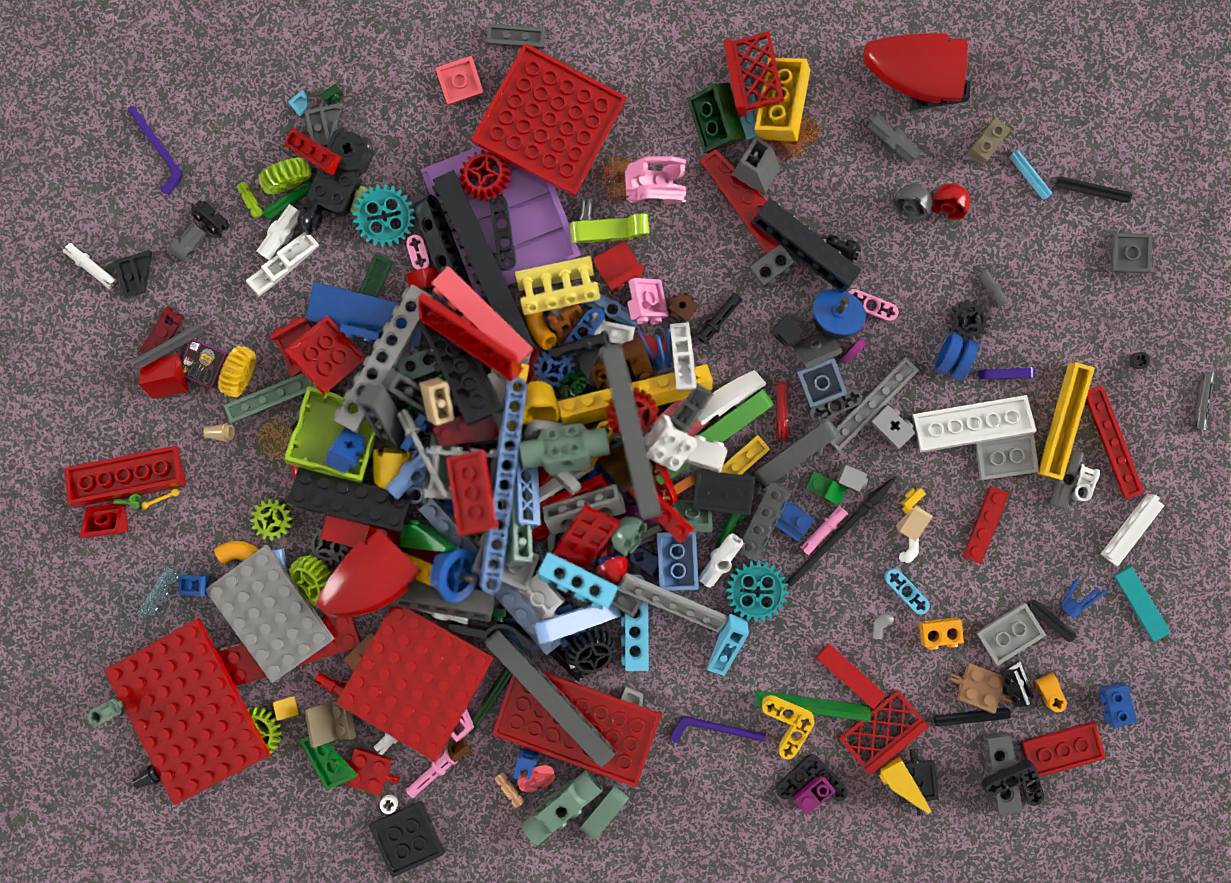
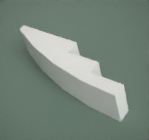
(282, 263)
(683, 356)
(732, 395)

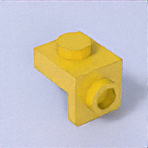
(911, 499)

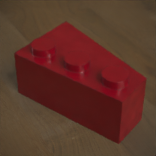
(457, 432)

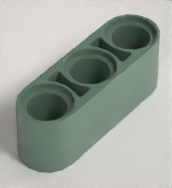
(603, 812)

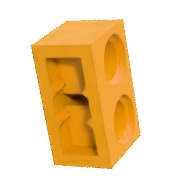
(941, 628)

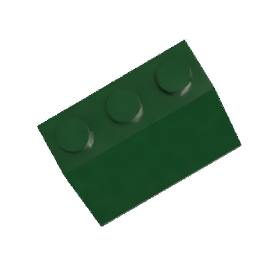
(716, 117)

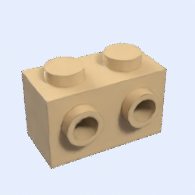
(437, 401)

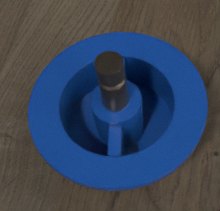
(453, 574)

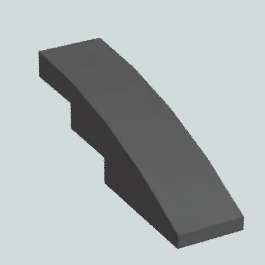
(691, 408)

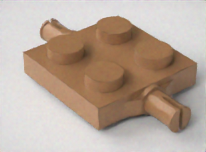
(980, 688)

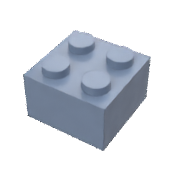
(821, 382)

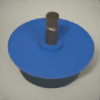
(838, 314)

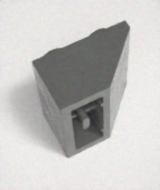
(758, 166)

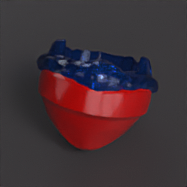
(611, 567)

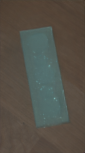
(158, 592)

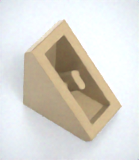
(914, 523)

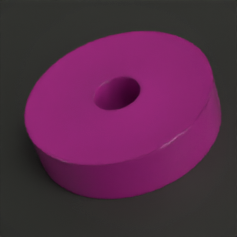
(853, 351)

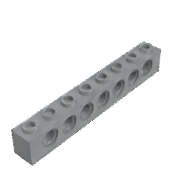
(381, 346)

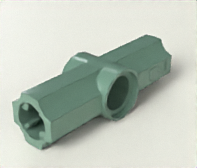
(105, 711)

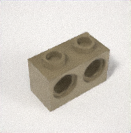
(988, 141)

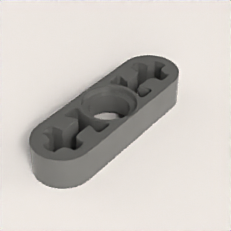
(851, 404)

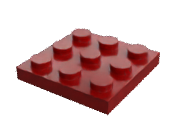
(325, 355)

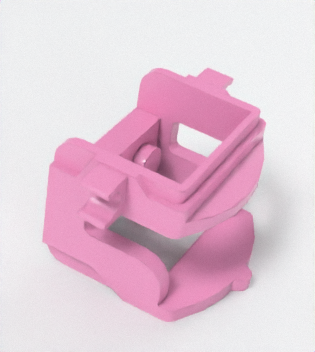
(655, 184)

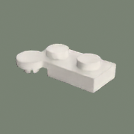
(617, 332)

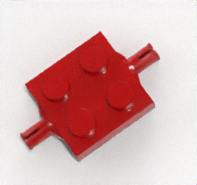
(372, 771)

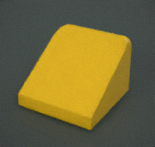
(285, 708)

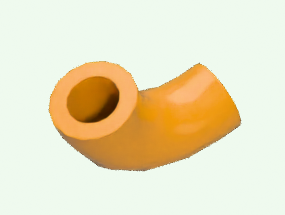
(539, 330)
(234, 550)

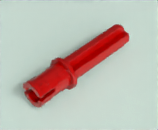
(782, 410)

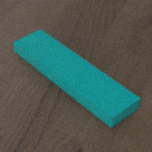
(1142, 604)

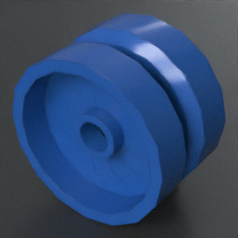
(956, 357)

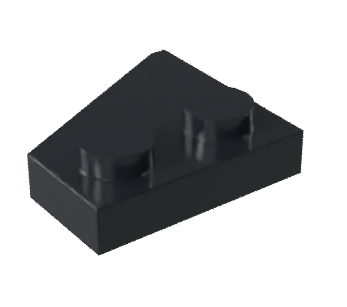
(134, 273)

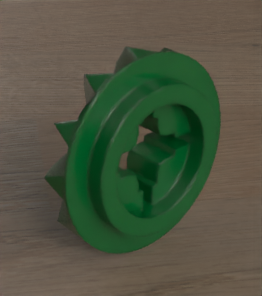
(577, 386)

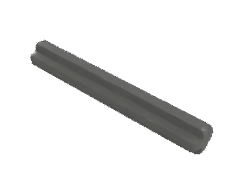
(168, 346)

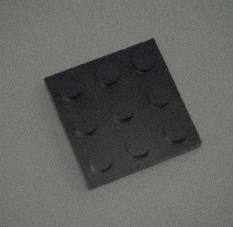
(406, 839)

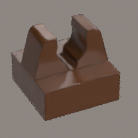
(459, 749)

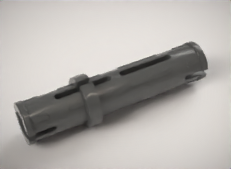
(1204, 398)

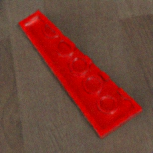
(741, 196)

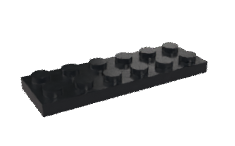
(348, 500)

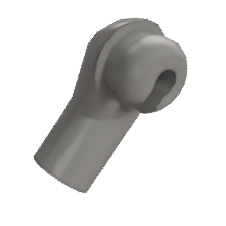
(880, 623)

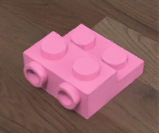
(647, 301)

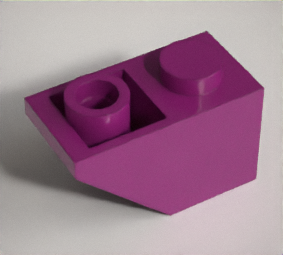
(813, 794)

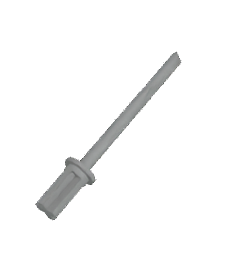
(411, 431)

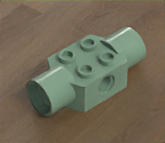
(564, 448)
(549, 815)

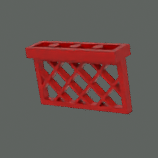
(738, 80)
(893, 747)

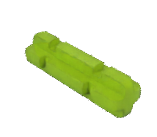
(250, 200)

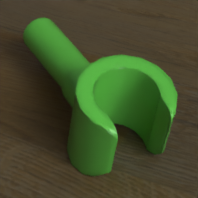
(131, 501)

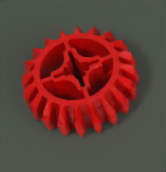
(479, 167)
(641, 401)

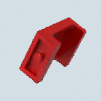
(287, 335)

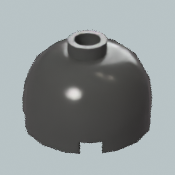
(913, 200)

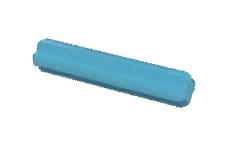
(1030, 174)

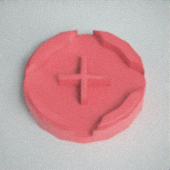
(541, 776)

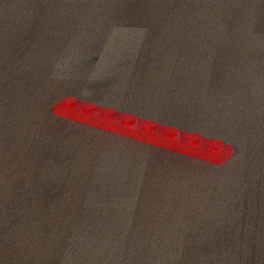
(669, 518)

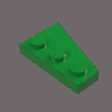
(328, 764)

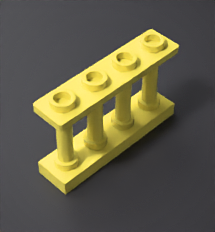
(554, 274)

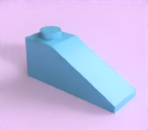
(728, 644)

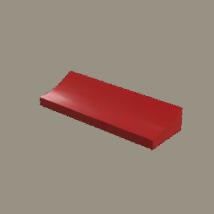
(468, 337)
(124, 476)

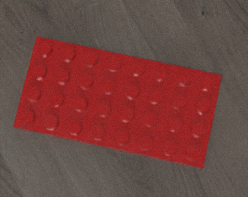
(620, 722)

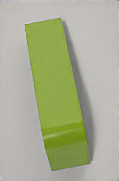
(610, 229)

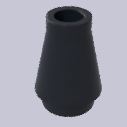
(145, 778)

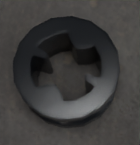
(1134, 363)

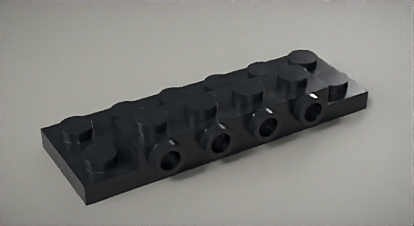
(465, 376)

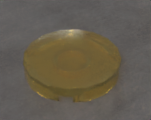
(277, 444)

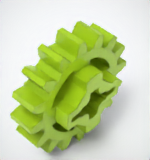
(268, 527)

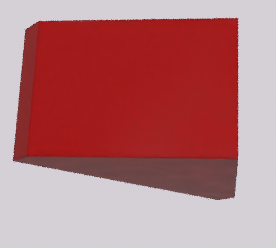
(423, 278)

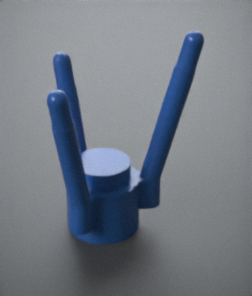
(662, 360)
(1073, 607)

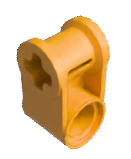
(1050, 689)

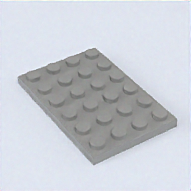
(269, 614)

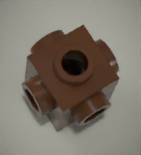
(686, 313)

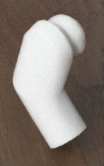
(911, 553)

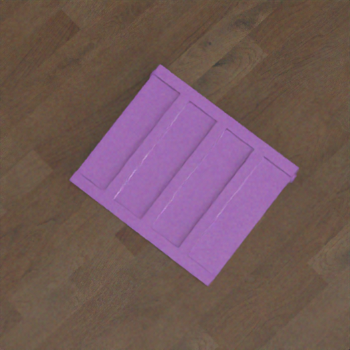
(535, 213)

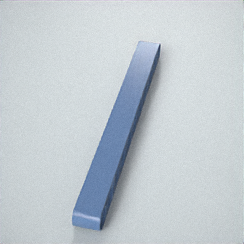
(509, 477)

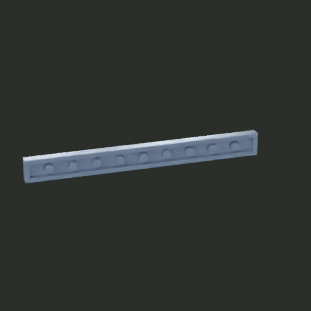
(506, 595)

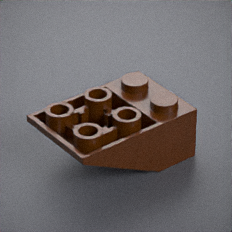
(636, 361)

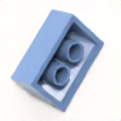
(677, 562)

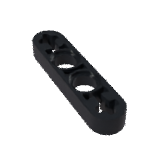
(503, 232)

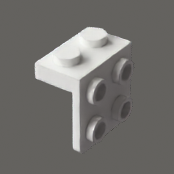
(668, 444)

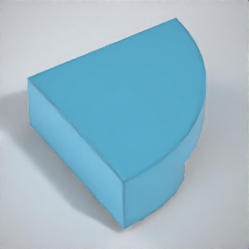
(299, 103)

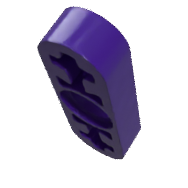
(1011, 373)

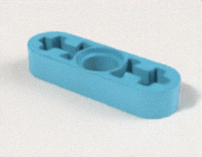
(920, 597)

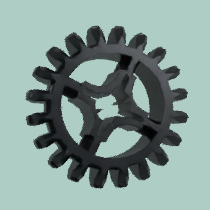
(590, 651)

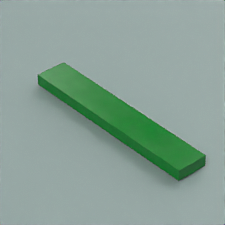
(820, 706)

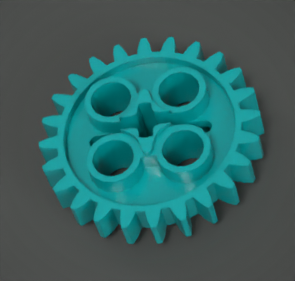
(380, 197)
(755, 608)

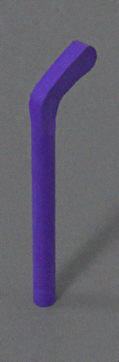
(177, 174)
(689, 721)

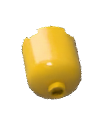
(540, 403)
(388, 465)

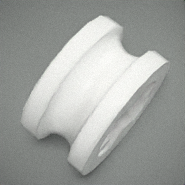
(385, 809)

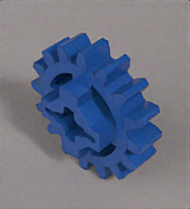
(549, 361)

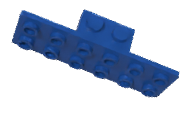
(356, 312)

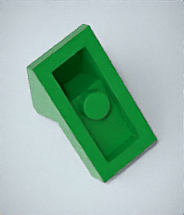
(825, 488)

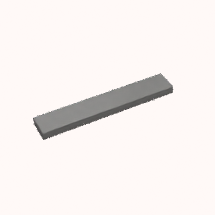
(874, 402)
(672, 602)

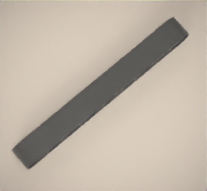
(631, 431)
(550, 697)

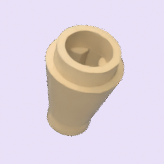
(221, 432)

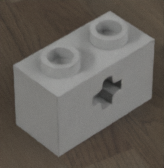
(895, 437)

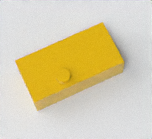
(783, 119)

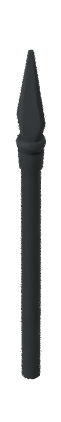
(874, 498)

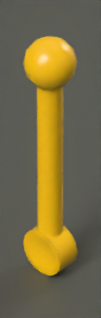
(175, 492)

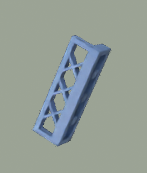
(532, 490)

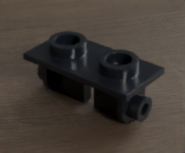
(213, 224)
(847, 248)

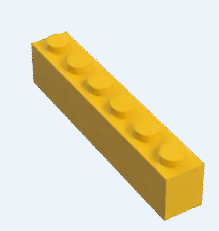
(1065, 420)

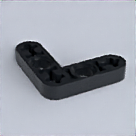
(813, 772)
(993, 786)

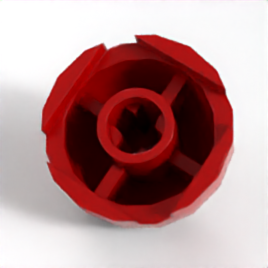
(952, 200)

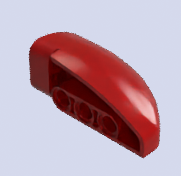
(920, 65)
(367, 578)

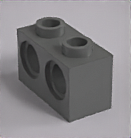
(769, 263)

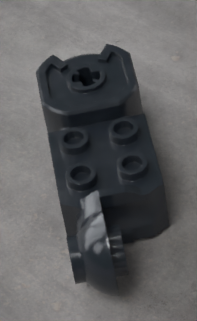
(337, 191)

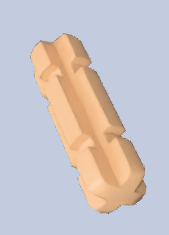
(509, 790)

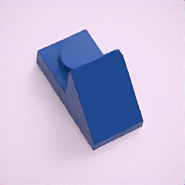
(194, 584)

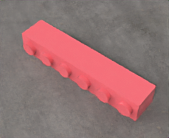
(479, 313)

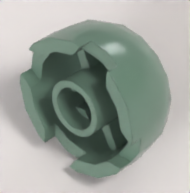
(627, 535)

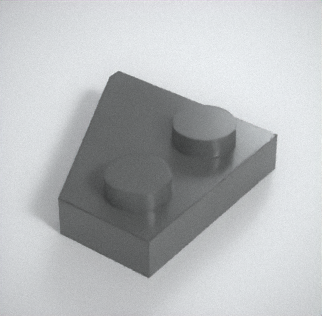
(323, 122)

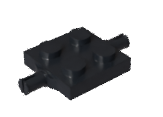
(924, 776)

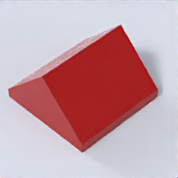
(163, 377)
(104, 520)

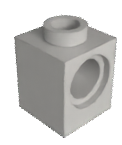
(852, 478)

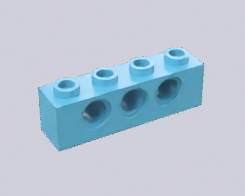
(605, 589)
(640, 661)

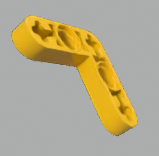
(794, 720)

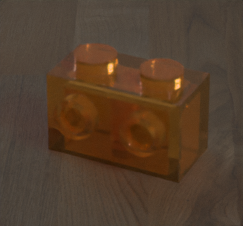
(807, 134)

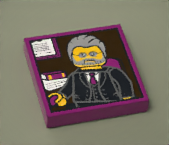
(203, 363)

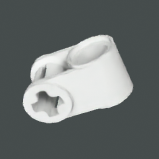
(1086, 480)

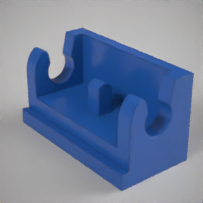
(526, 761)

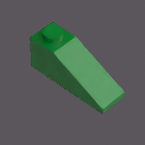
(424, 537)

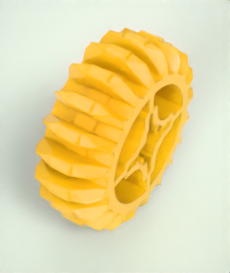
(237, 371)

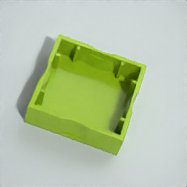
(319, 431)

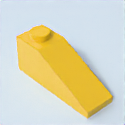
(900, 780)

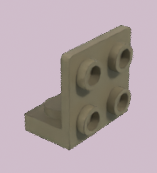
(329, 723)

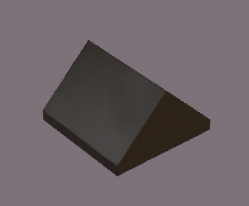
(617, 467)

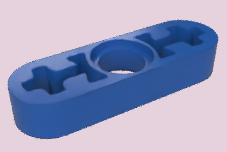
(591, 330)

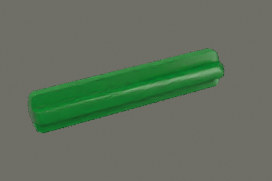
(290, 198)

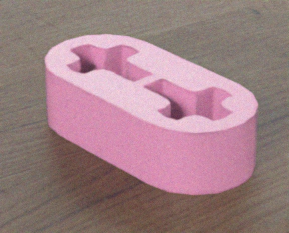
(422, 251)

